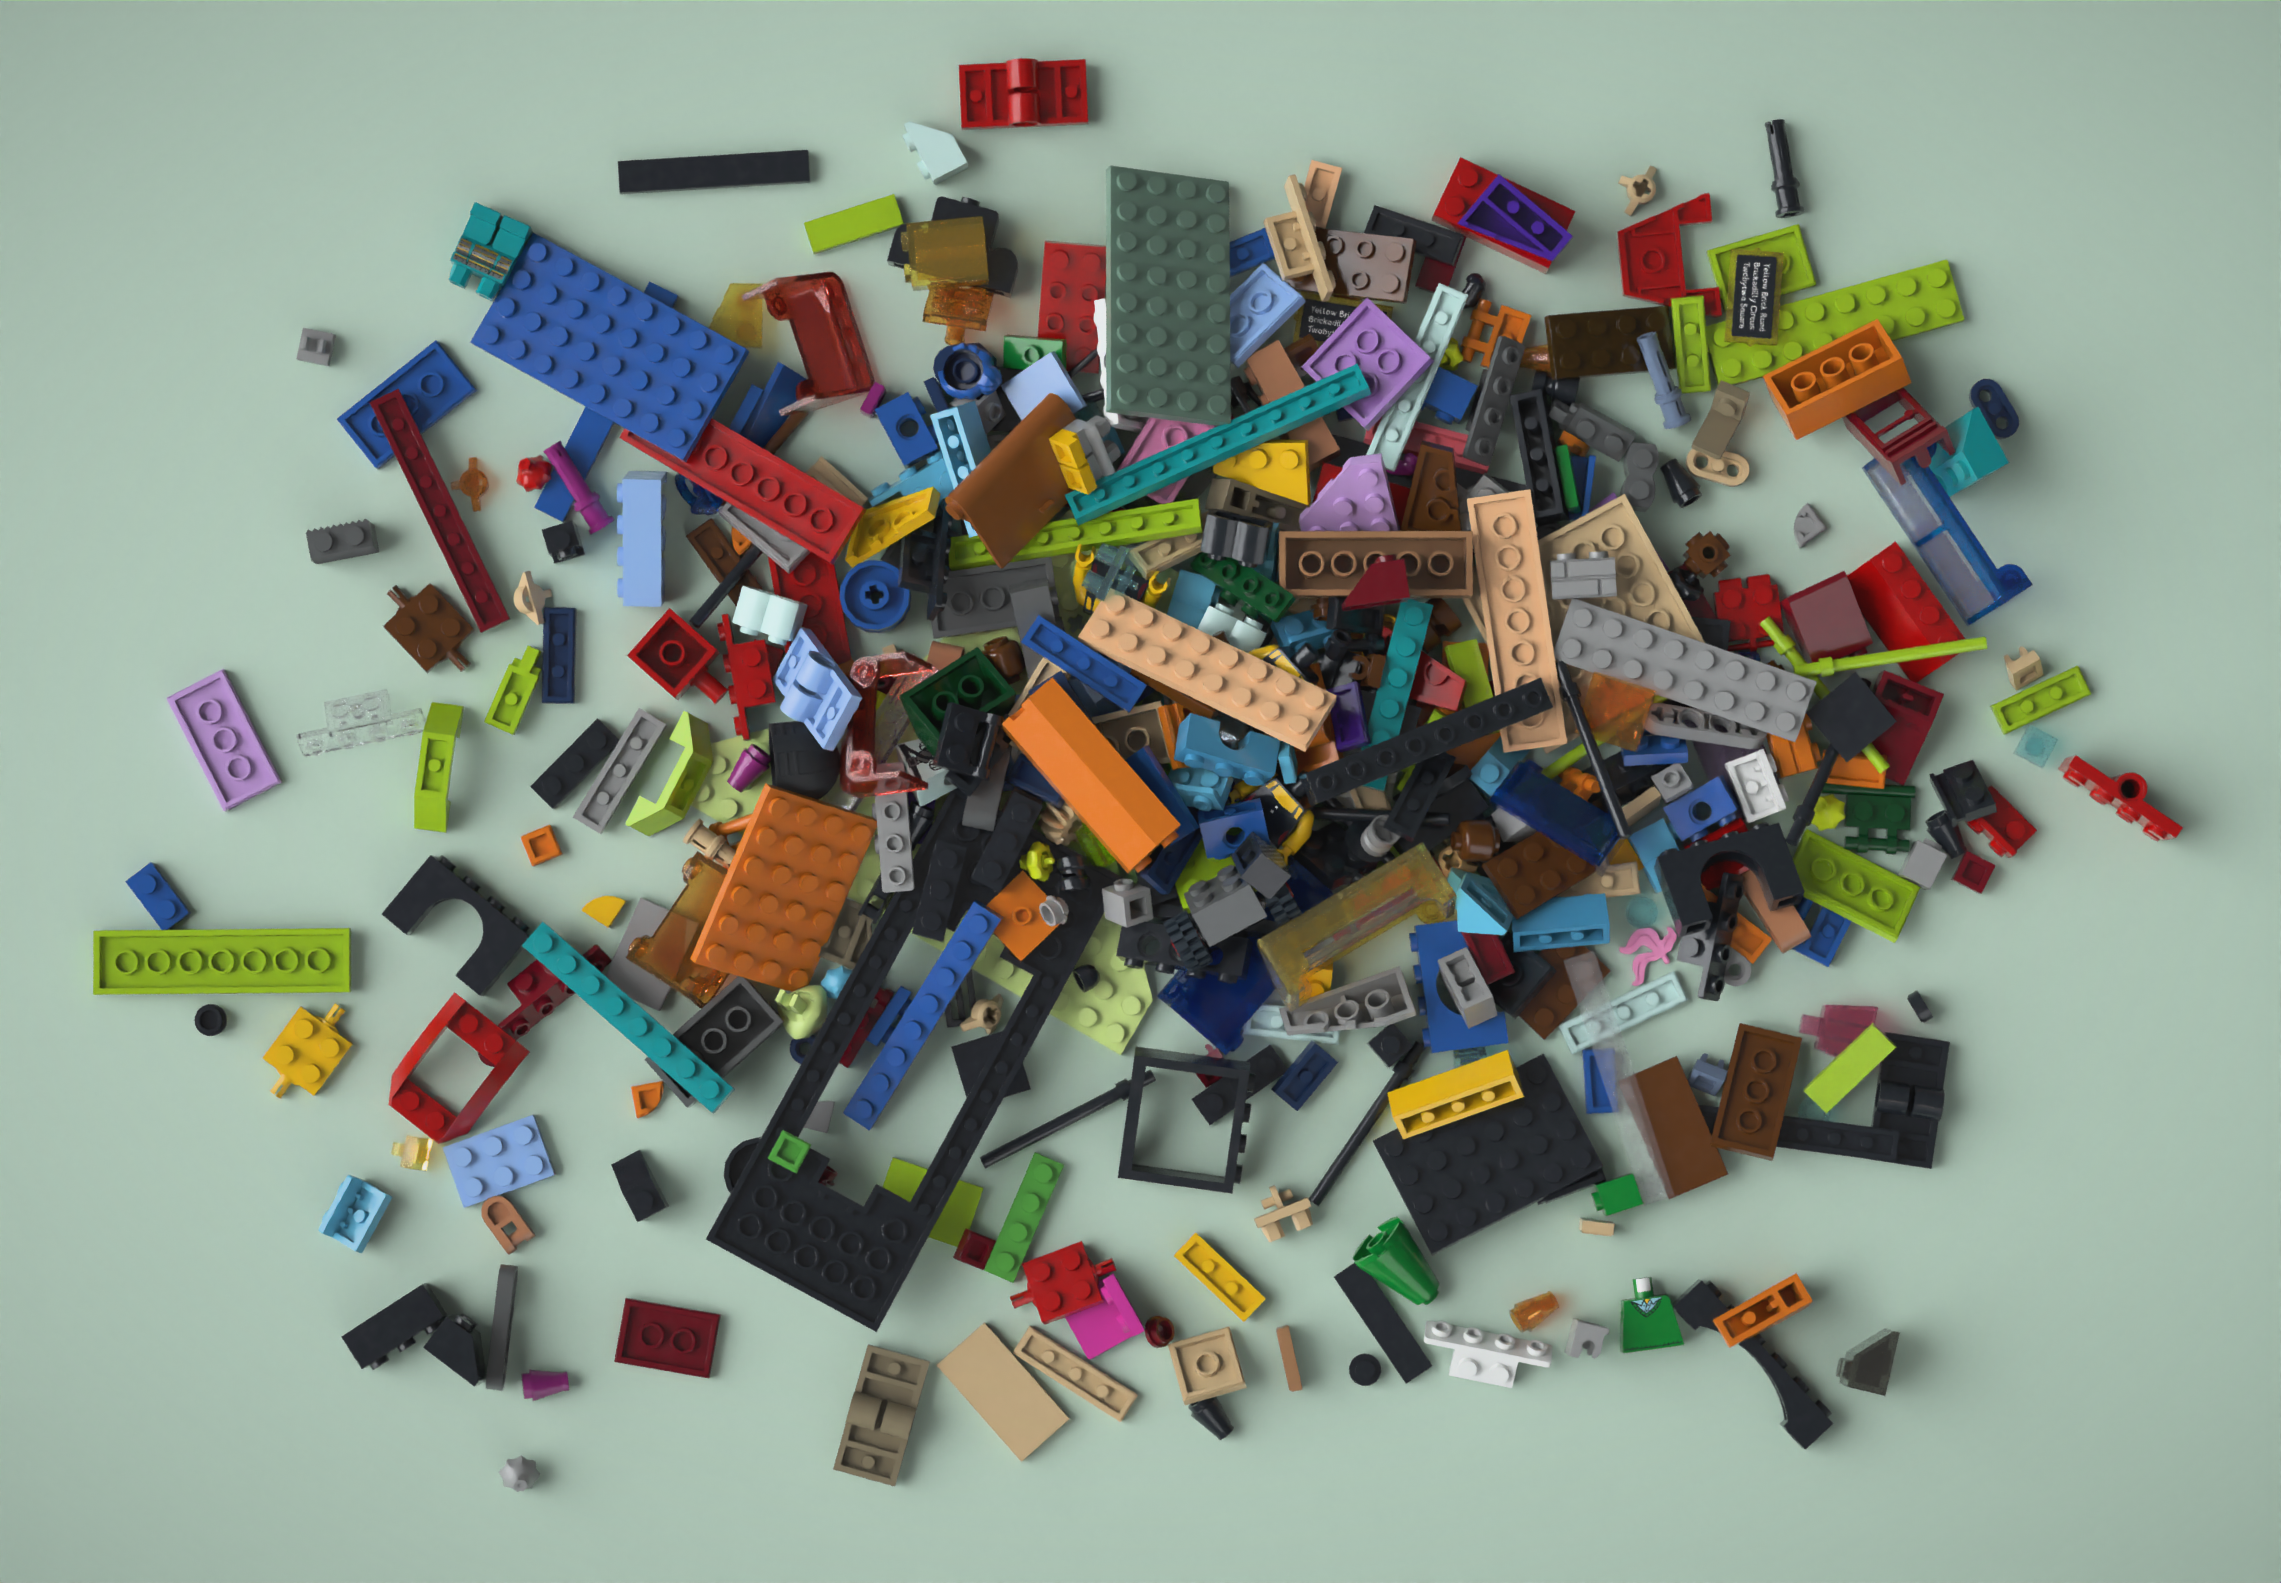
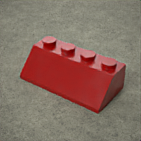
(1902, 609)

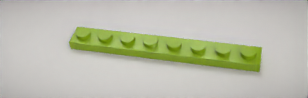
(1110, 528)

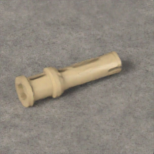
(710, 844)

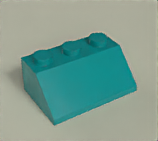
(1975, 454)

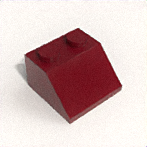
(1380, 585)

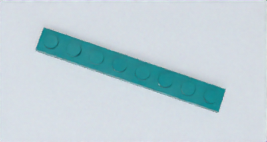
(628, 1017)

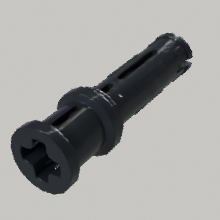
(1785, 183)

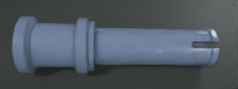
(1667, 393)

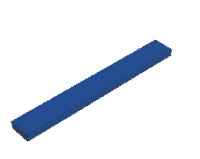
(586, 440)

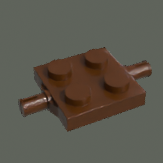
(428, 628)

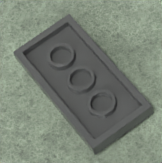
(982, 599)

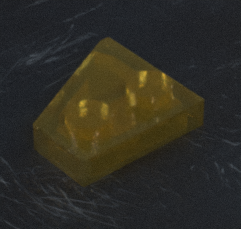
(740, 319)

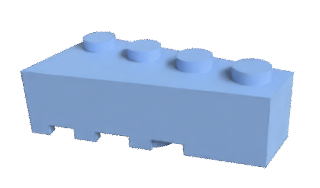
(642, 538)

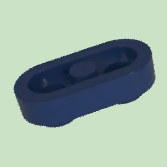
(1995, 408)

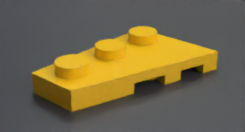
(1272, 467)
(891, 522)

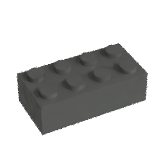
(725, 1032)

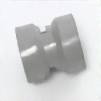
(1376, 839)

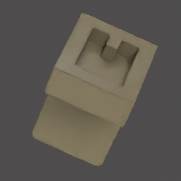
(1722, 420)

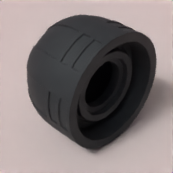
(800, 761)

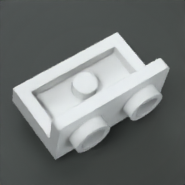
(1756, 785)

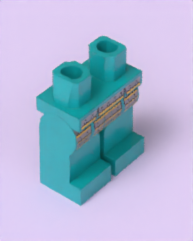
(488, 250)

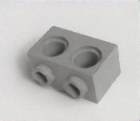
(1467, 987)

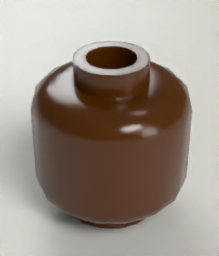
(1005, 657)
(1475, 840)

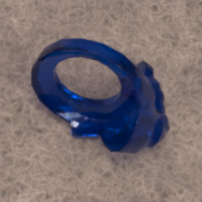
(700, 504)

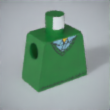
(1647, 1320)

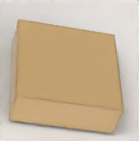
(1596, 1227)

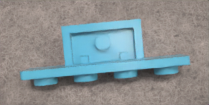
(915, 480)

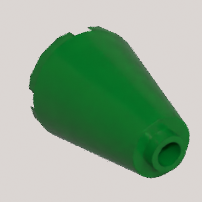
(1398, 1262)

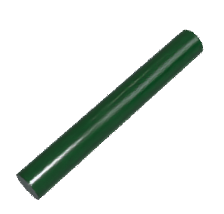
(1889, 790)

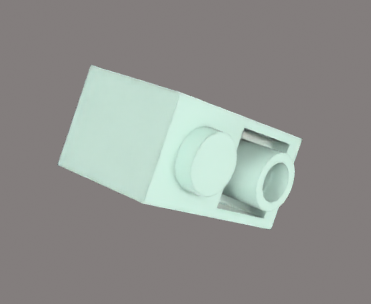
(937, 150)

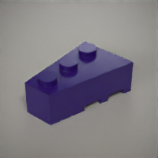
(1515, 220)

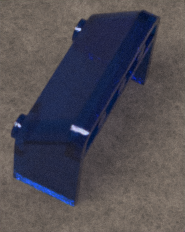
(1558, 814)

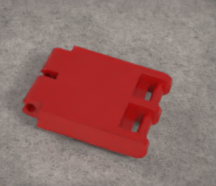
(1747, 609)

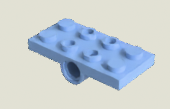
(816, 689)

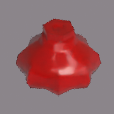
(533, 473)

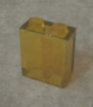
(945, 253)

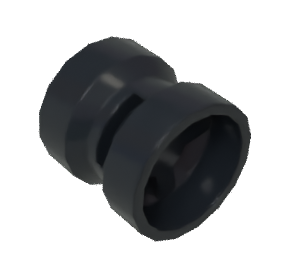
(1070, 866)

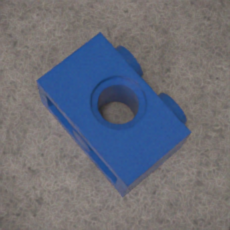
(894, 415)
(1683, 810)
(1215, 823)

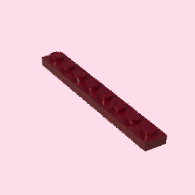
(440, 510)

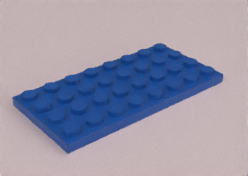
(610, 347)

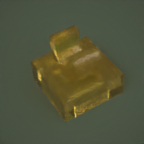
(414, 1152)

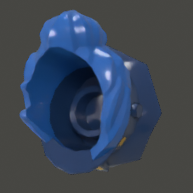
(967, 371)

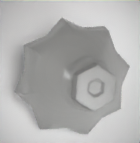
(519, 1473)

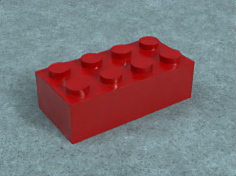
(1467, 186)

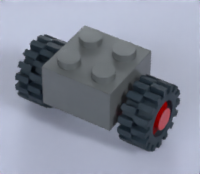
(1220, 910)

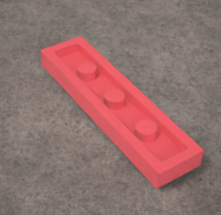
(1436, 435)

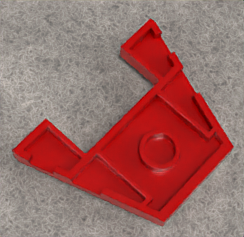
(1653, 256)

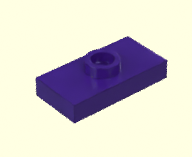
(1349, 717)

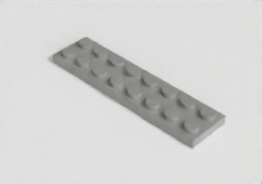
(1684, 669)

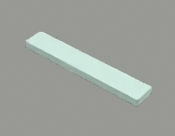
(1433, 339)

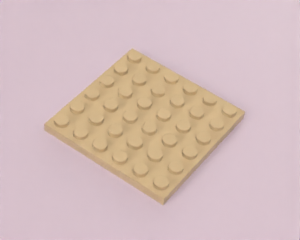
(1641, 582)

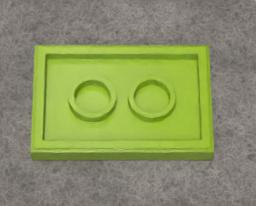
(1796, 269)
(904, 1179)

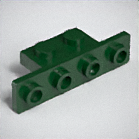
(1246, 587)

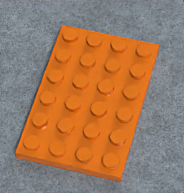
(784, 889)

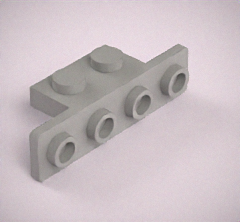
(894, 836)

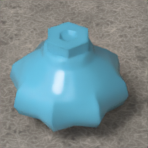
(835, 981)

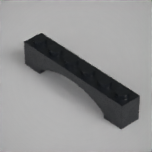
(1802, 1417)

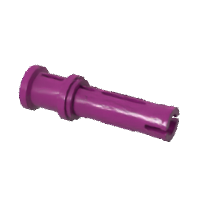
(585, 500)

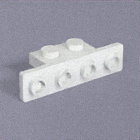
(1486, 1355)

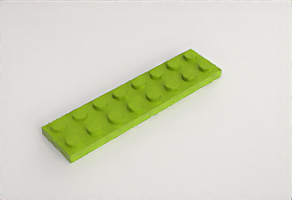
(1902, 303)
(221, 961)

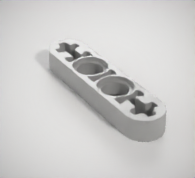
(1704, 731)

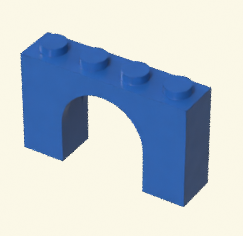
(1444, 1027)

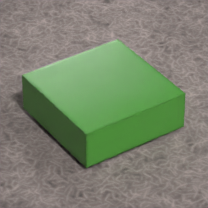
(789, 1151)

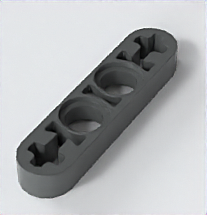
(501, 1327)

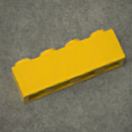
(1455, 1094)

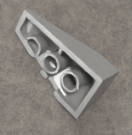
(1358, 1005)

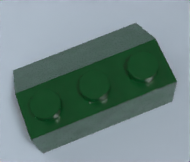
(967, 682)

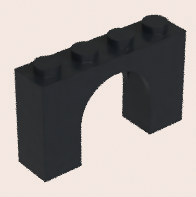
(1760, 850)
(438, 883)

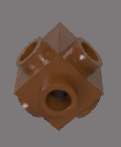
(1698, 563)

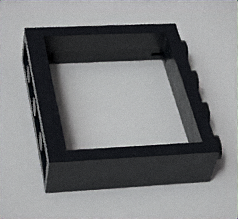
(1195, 1064)

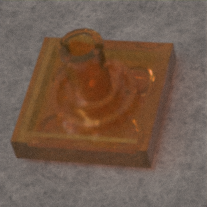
(958, 310)

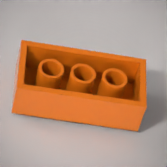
(1837, 379)

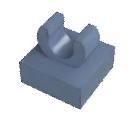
(1707, 1076)

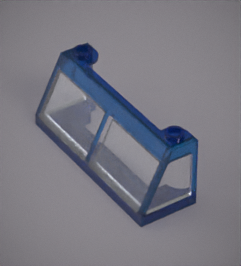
(1946, 540)

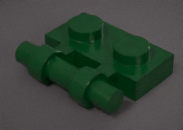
(1877, 813)

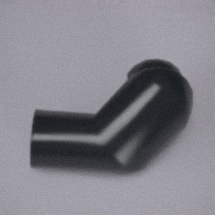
(1474, 288)

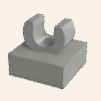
(316, 347)

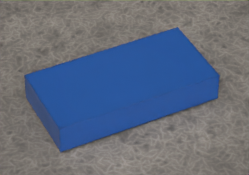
(1595, 1093)

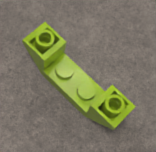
(435, 767)
(682, 783)

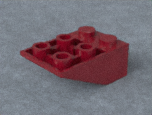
(1914, 711)

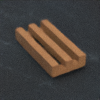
(1289, 1358)

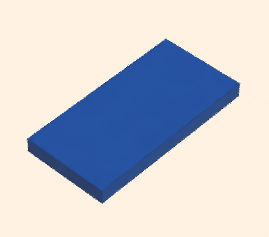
(431, 390)

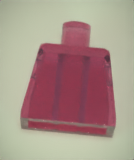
(1837, 1026)

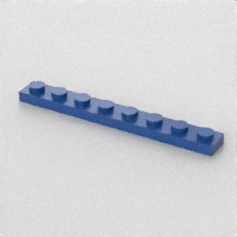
(923, 1014)

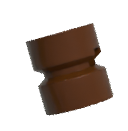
(1442, 622)

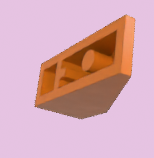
(1763, 1311)

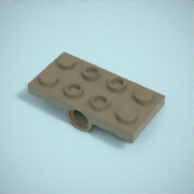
(881, 1415)

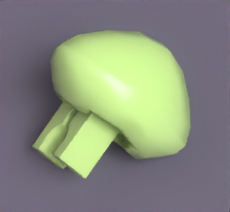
(803, 1010)

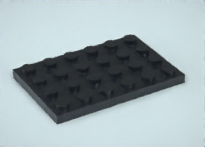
(1491, 1161)

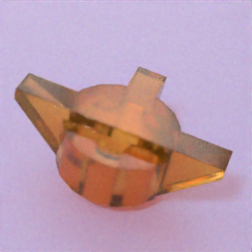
(470, 484)

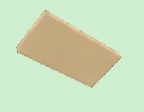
(1003, 1391)

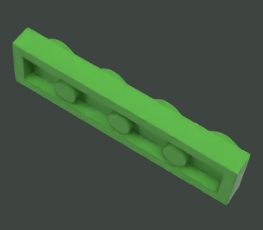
(1024, 1217)

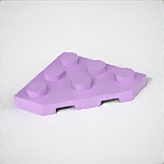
(1354, 500)

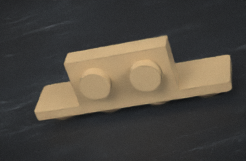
(1296, 243)

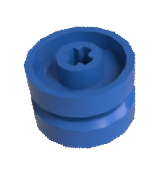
(861, 584)

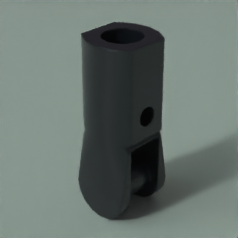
(870, 910)

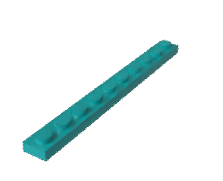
(1219, 443)

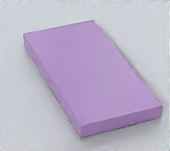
(224, 740)

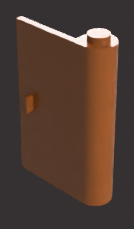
(1015, 484)

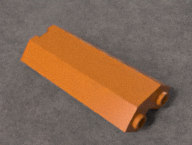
(1091, 776)

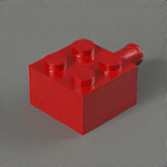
(678, 658)

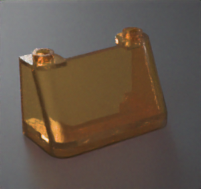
(670, 948)

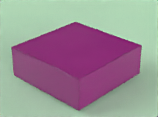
(873, 400)

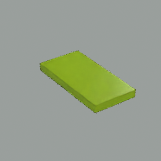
(1853, 886)

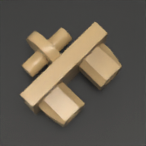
(1270, 1221)

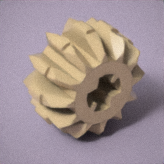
(1059, 824)

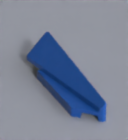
(759, 412)

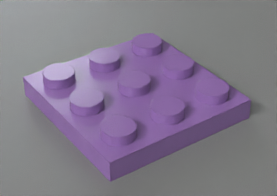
(1384, 355)

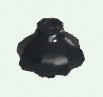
(1686, 584)

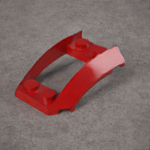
(479, 1034)

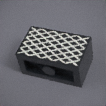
(1261, 865)

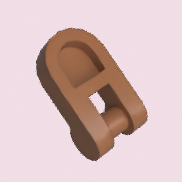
(497, 1214)

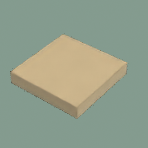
(1207, 1366)

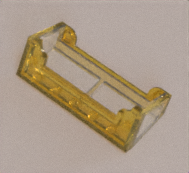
(1353, 918)

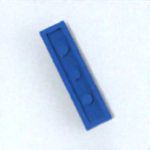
(1084, 664)

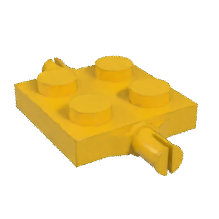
(307, 1050)

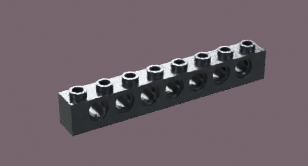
(1425, 742)

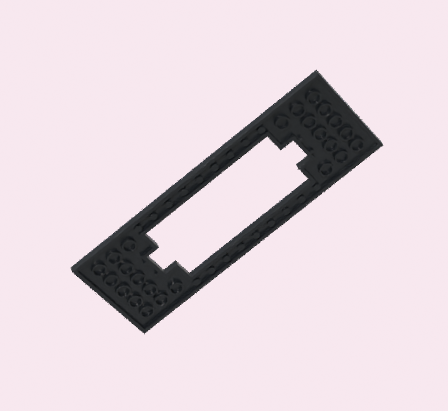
(859, 1253)

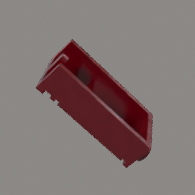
(1907, 444)

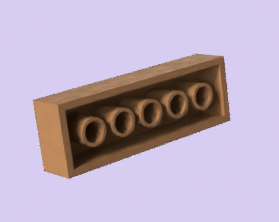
(1334, 561)

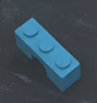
(1201, 747)

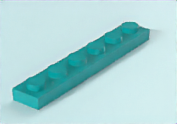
(1398, 675)

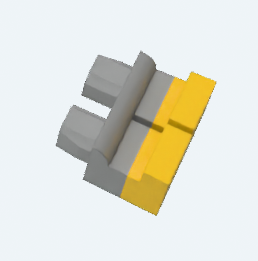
(1084, 454)

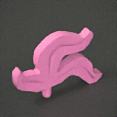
(1650, 939)

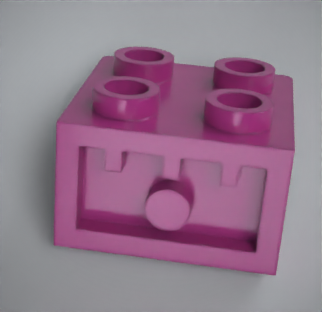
(1106, 1323)

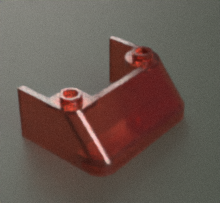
(824, 335)
(857, 753)

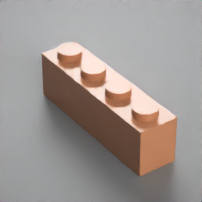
(1276, 378)

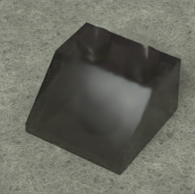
(1869, 1363)

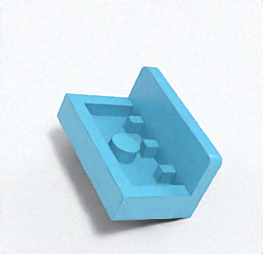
(355, 1213)

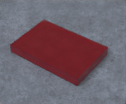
(667, 1338)

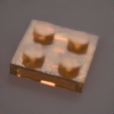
(1617, 710)

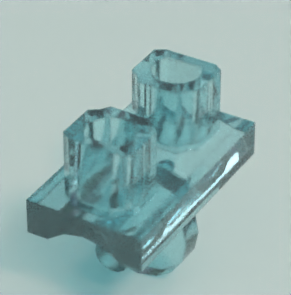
(1114, 559)

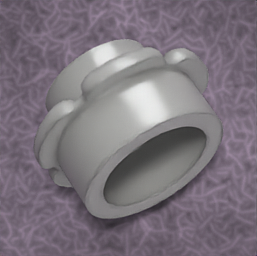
(1054, 911)

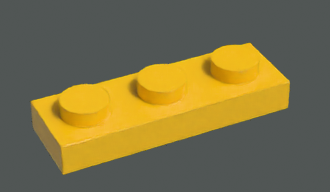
(1219, 1277)

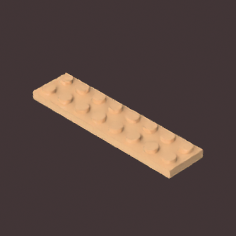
(1516, 611)
(1207, 669)

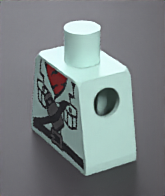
(919, 764)

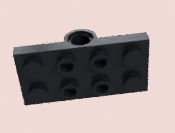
(1912, 1095)

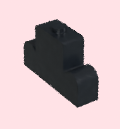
(1001, 261)

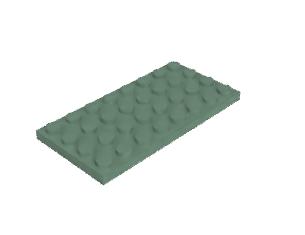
(1167, 296)

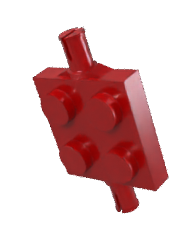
(1063, 1283)

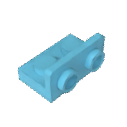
(1201, 787)

